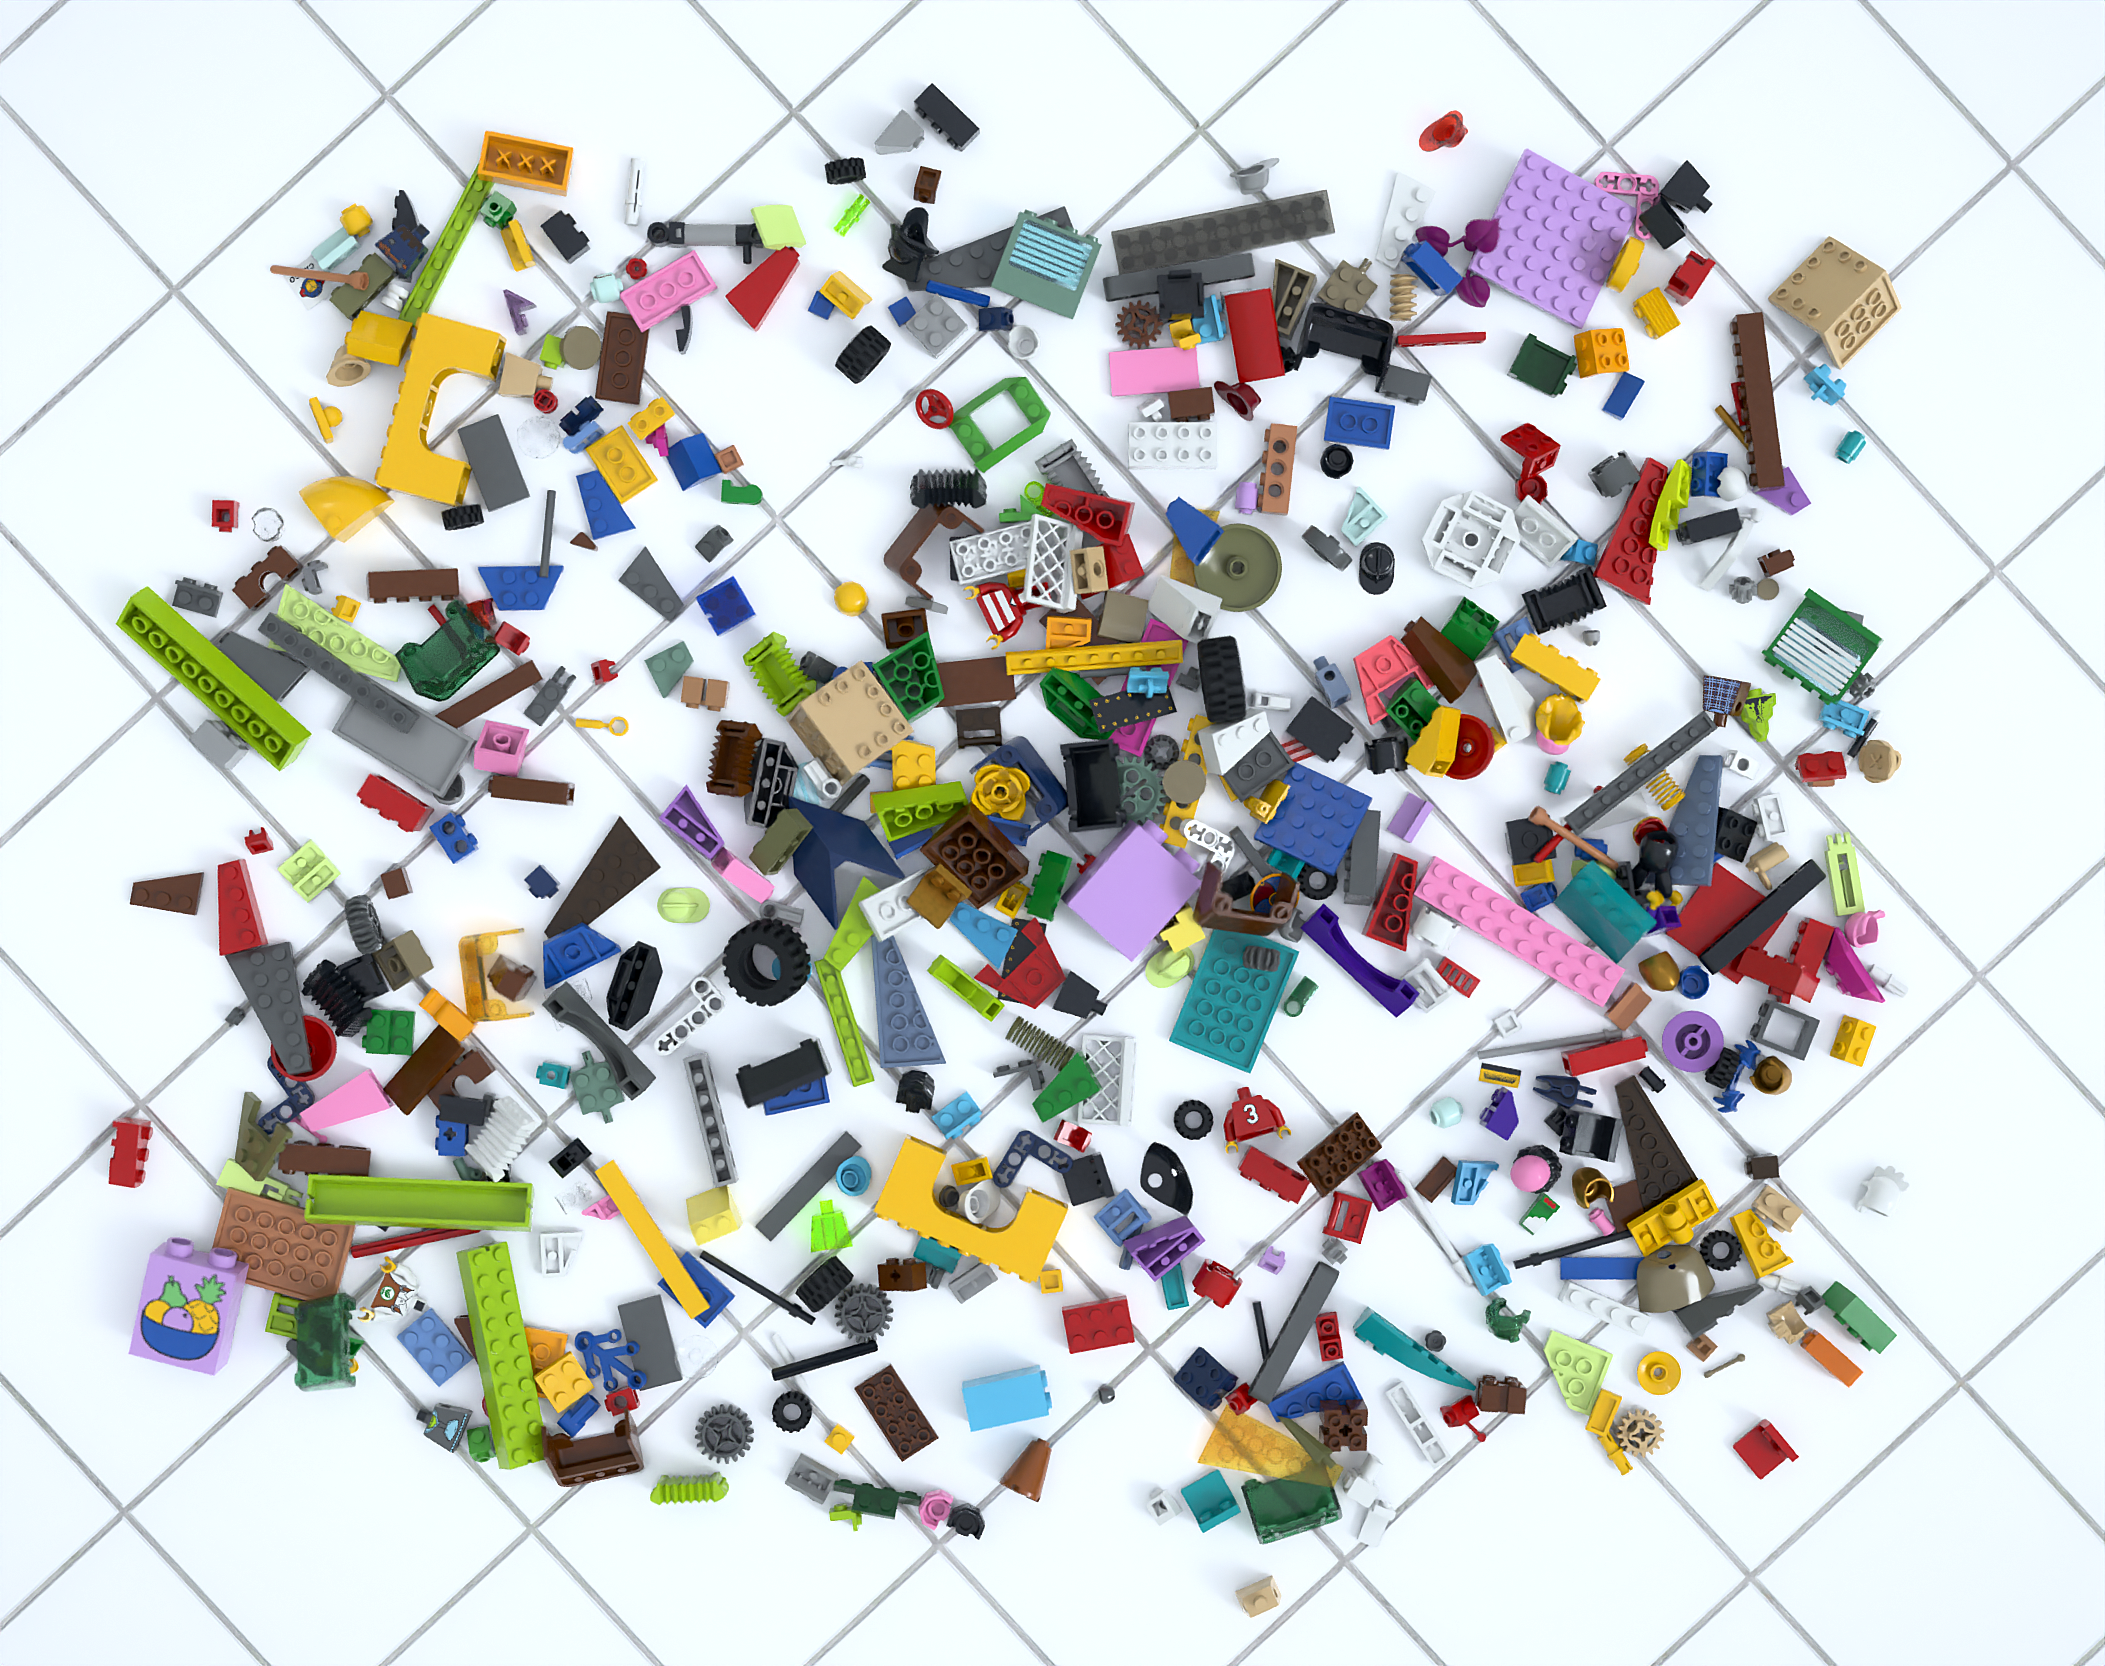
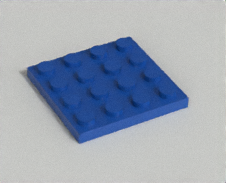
(1315, 819)

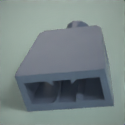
(1335, 691)

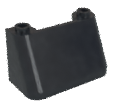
(1093, 785)

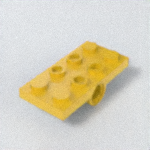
(1673, 1218)

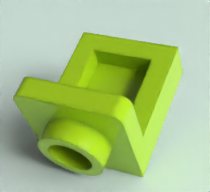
(843, 1512)

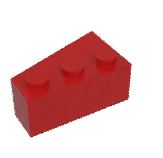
(1778, 973)
(129, 1152)
(1273, 1175)

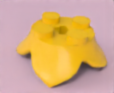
(1008, 804)

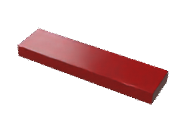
(1440, 339)

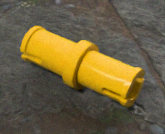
(1615, 1453)

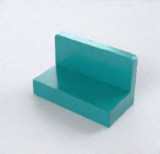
(938, 1255)

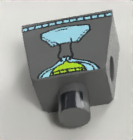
(445, 1424)

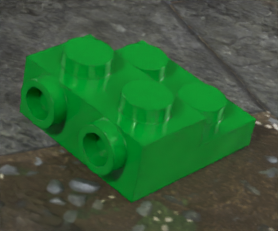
(390, 1032)

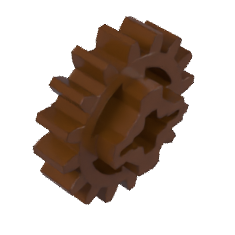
(1129, 328)

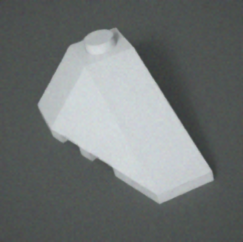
(1508, 699)

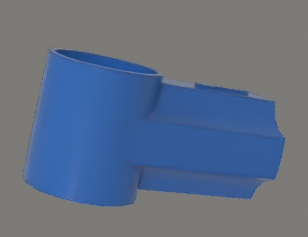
(576, 1417)

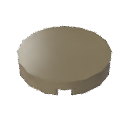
(580, 347)
(1184, 781)

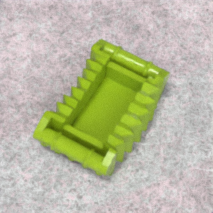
(778, 673)
(690, 1489)

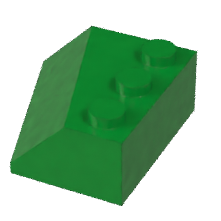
(912, 678)
(1048, 885)

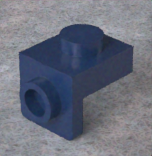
(995, 319)

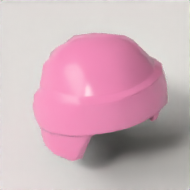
(1863, 928)

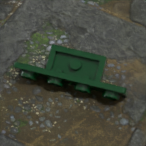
(874, 1500)

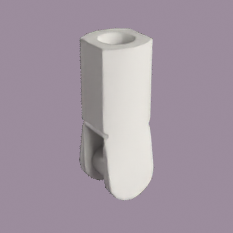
(1275, 702)

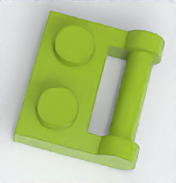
(279, 1321)

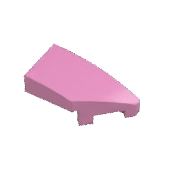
(602, 1209)

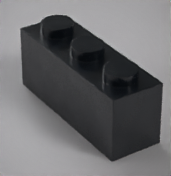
(946, 118)

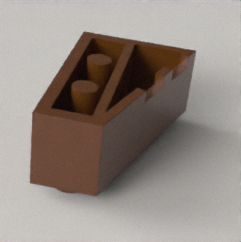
(511, 979)

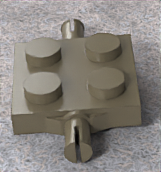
(1348, 287)

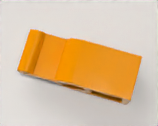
(448, 1015)

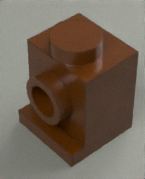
(1777, 562)

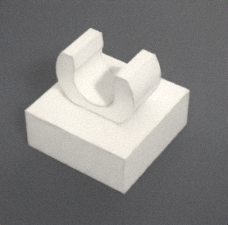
(1151, 408)

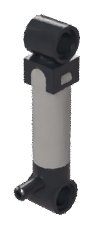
(683, 235)

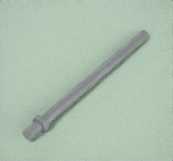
(1605, 1036)

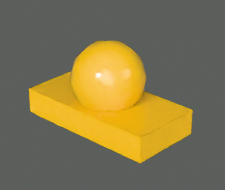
(326, 418)
(1533, 873)
(1603, 1412)

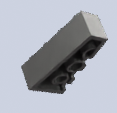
(1362, 862)

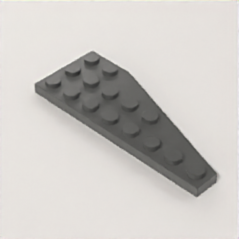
(974, 262)

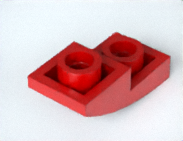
(1329, 1336)

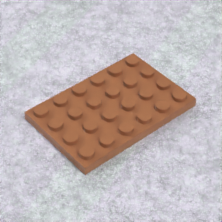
(282, 1247)

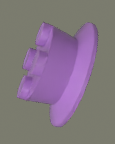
(1692, 1041)

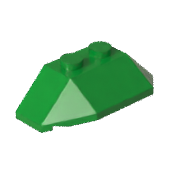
(1068, 700)

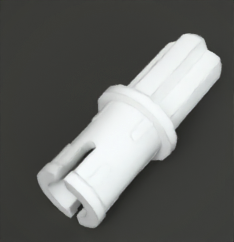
(1888, 981)
(1778, 1283)

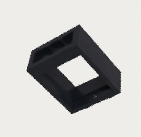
(1708, 527)

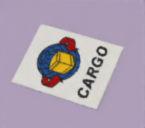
(308, 290)

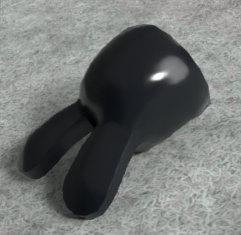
(1658, 859)

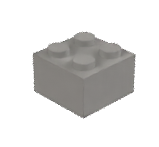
(936, 326)
(219, 744)

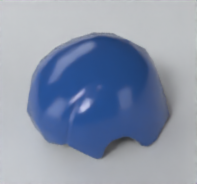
(1693, 982)

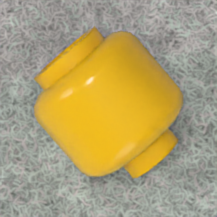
(356, 220)

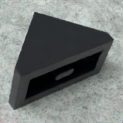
(570, 1158)

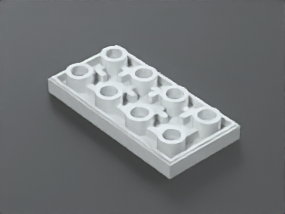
(992, 553)

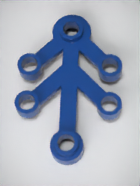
(608, 1358)

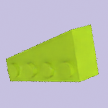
(918, 808)
(853, 929)

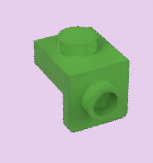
(480, 1444)

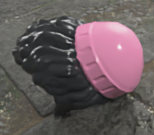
(1536, 1169)

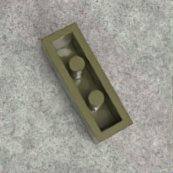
(351, 300)
(780, 841)

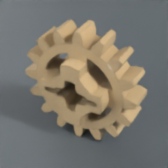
(1649, 1432)

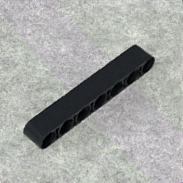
(1762, 916)

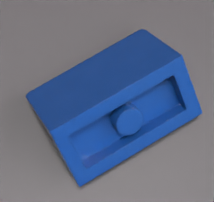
(1011, 829)
(909, 843)

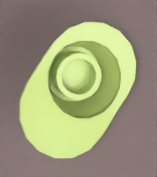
(683, 905)
(1169, 968)

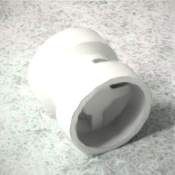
(394, 297)

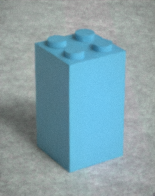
(1006, 1398)

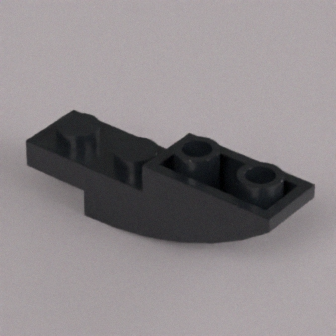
(405, 215)

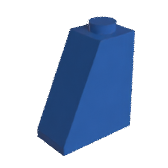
(1193, 529)

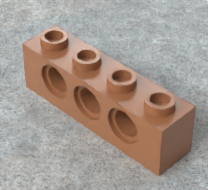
(1287, 436)

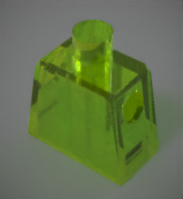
(830, 1229)

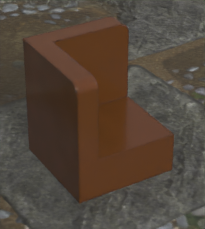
(396, 883)

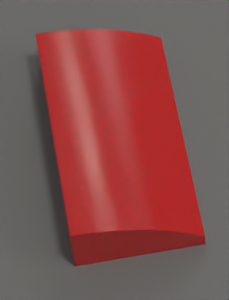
(1254, 335)

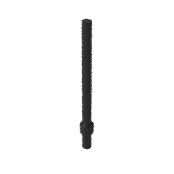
(1536, 1259)
(794, 1309)

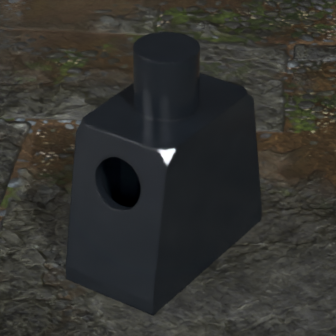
(1687, 190)
(1078, 997)

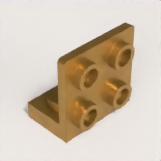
(937, 895)

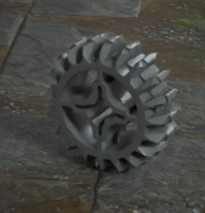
(364, 924)
(853, 1314)
(733, 1438)

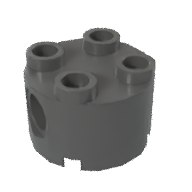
(1613, 474)

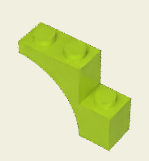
(966, 987)

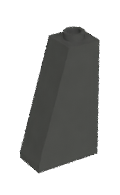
(266, 667)

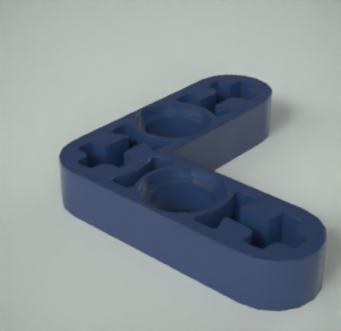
(293, 1100)
(1033, 1150)

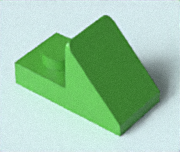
(1012, 516)

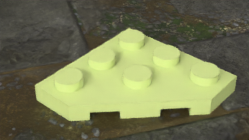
(1577, 1369)

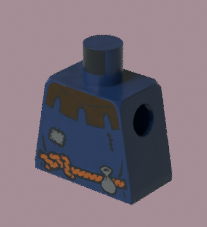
(404, 248)

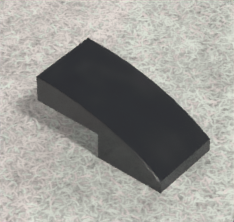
(684, 335)

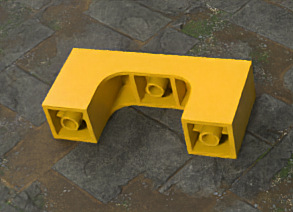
(437, 352)
(1015, 1248)

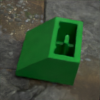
(1469, 628)
(1412, 707)

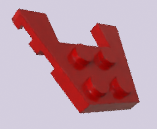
(1034, 977)

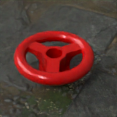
(938, 405)

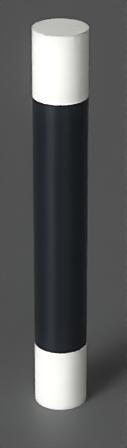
(1871, 725)

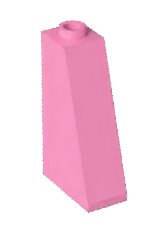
(351, 1101)

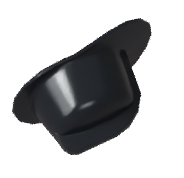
(1376, 568)

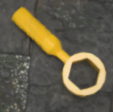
(598, 724)

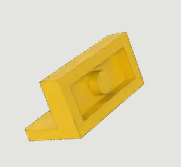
(845, 294)

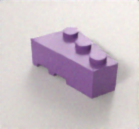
(692, 825)
(1164, 1246)

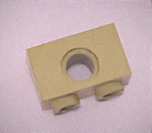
(1088, 570)

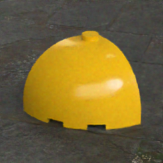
(345, 504)

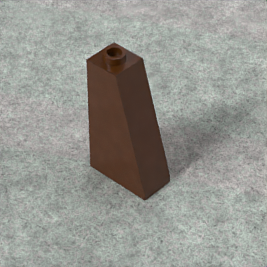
(1439, 658)
(532, 790)

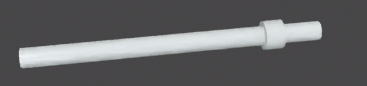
(1458, 1263)

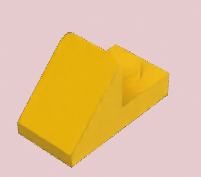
(972, 1170)

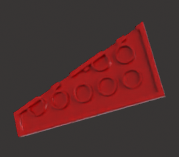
(1628, 554)

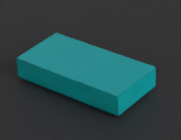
(1174, 1288)

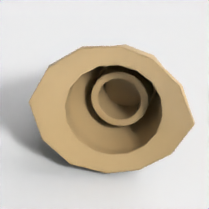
(347, 369)

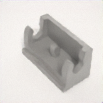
(972, 1282)

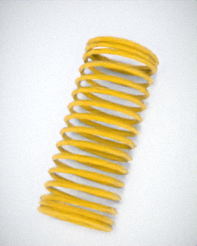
(1638, 752)

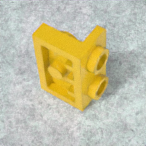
(517, 246)

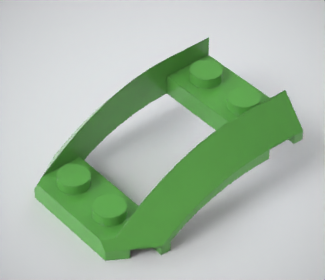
(973, 438)

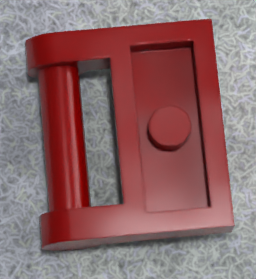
(1354, 1220)

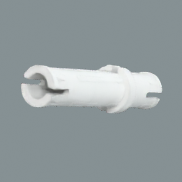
(634, 192)

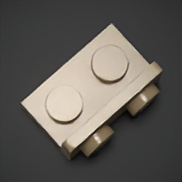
(1777, 1208)

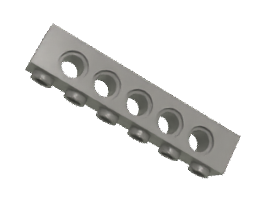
(711, 1119)

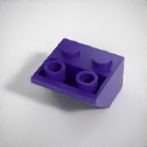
(1501, 1115)

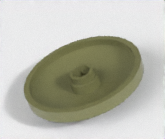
(1240, 568)

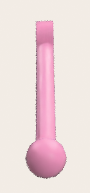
(322, 1139)

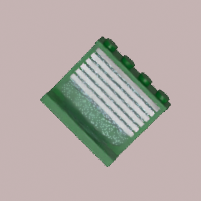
(1823, 648)

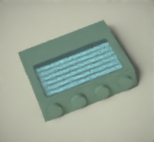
(1046, 264)

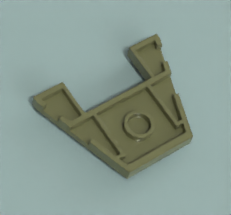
(254, 1146)

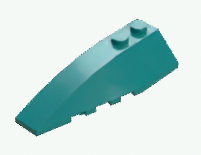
(1404, 1349)

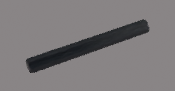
(824, 1360)

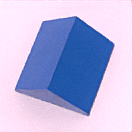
(693, 461)

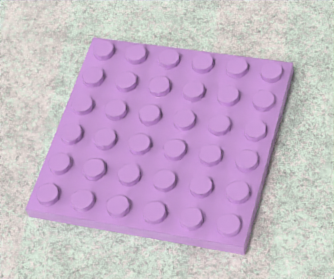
(1554, 239)

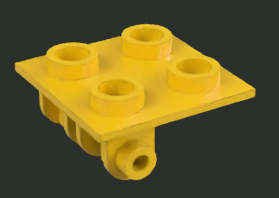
(1265, 807)

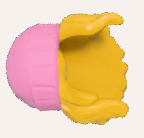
(1557, 723)

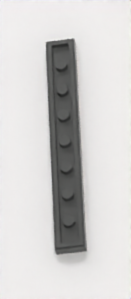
(1640, 773)

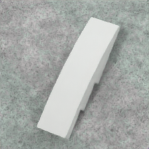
(1418, 1425)

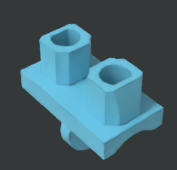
(1823, 386)
(1147, 681)

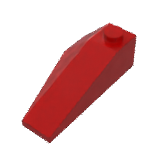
(1096, 514)

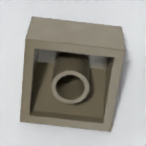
(403, 960)

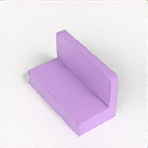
(1410, 817)

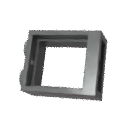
(1804, 1040)

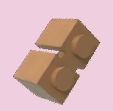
(693, 693)

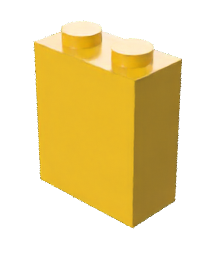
(379, 338)

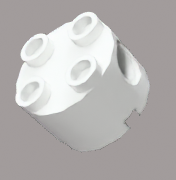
(1435, 928)

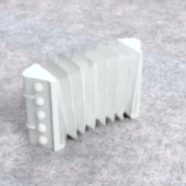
(501, 1138)

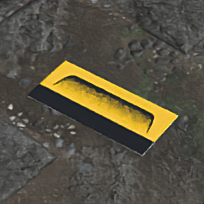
(1499, 1075)

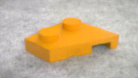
(1067, 631)

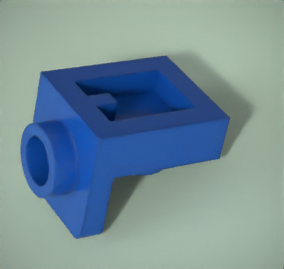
(1539, 896)

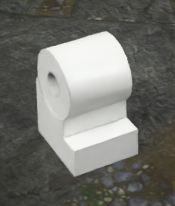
(1741, 764)

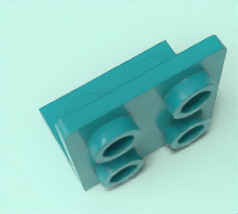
(1210, 1500)

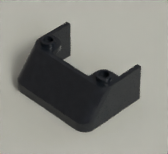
(1347, 335)
(783, 1073)

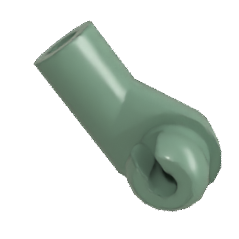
(466, 1173)

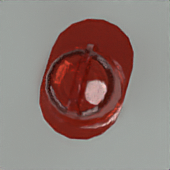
(1445, 132)

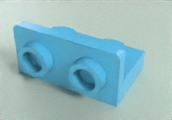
(1210, 327)
(957, 1115)

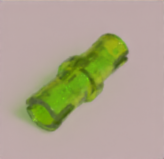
(851, 215)

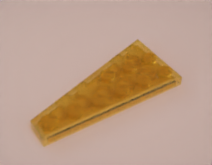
(1257, 1448)

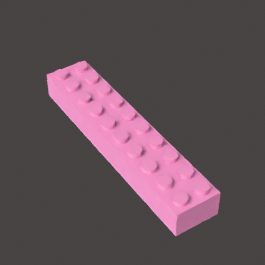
(1518, 931)

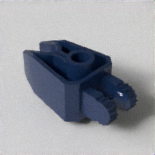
(1563, 1091)

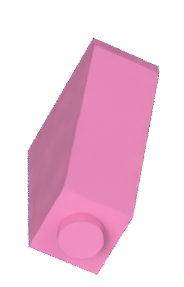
(742, 876)

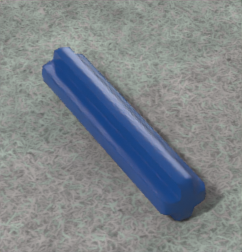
(958, 293)

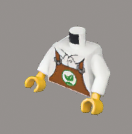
(394, 1295)

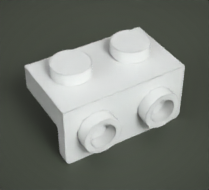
(1770, 817)

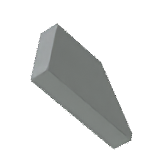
(927, 604)

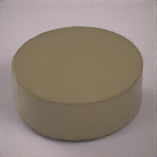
(1767, 589)

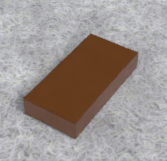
(1436, 1179)

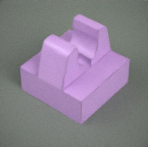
(1272, 1262)

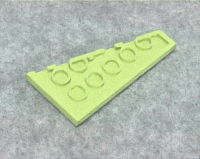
(336, 636)

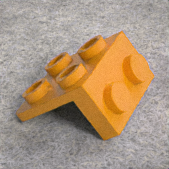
(1601, 352)

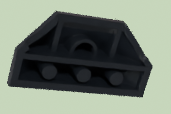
(770, 783)
(633, 985)

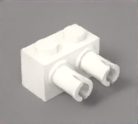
(1360, 1483)

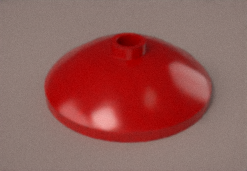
(1472, 763)
(323, 1050)

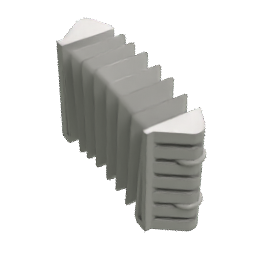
(1069, 469)

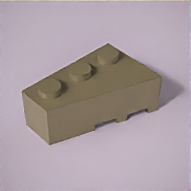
(1290, 296)

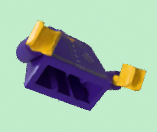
(1666, 916)

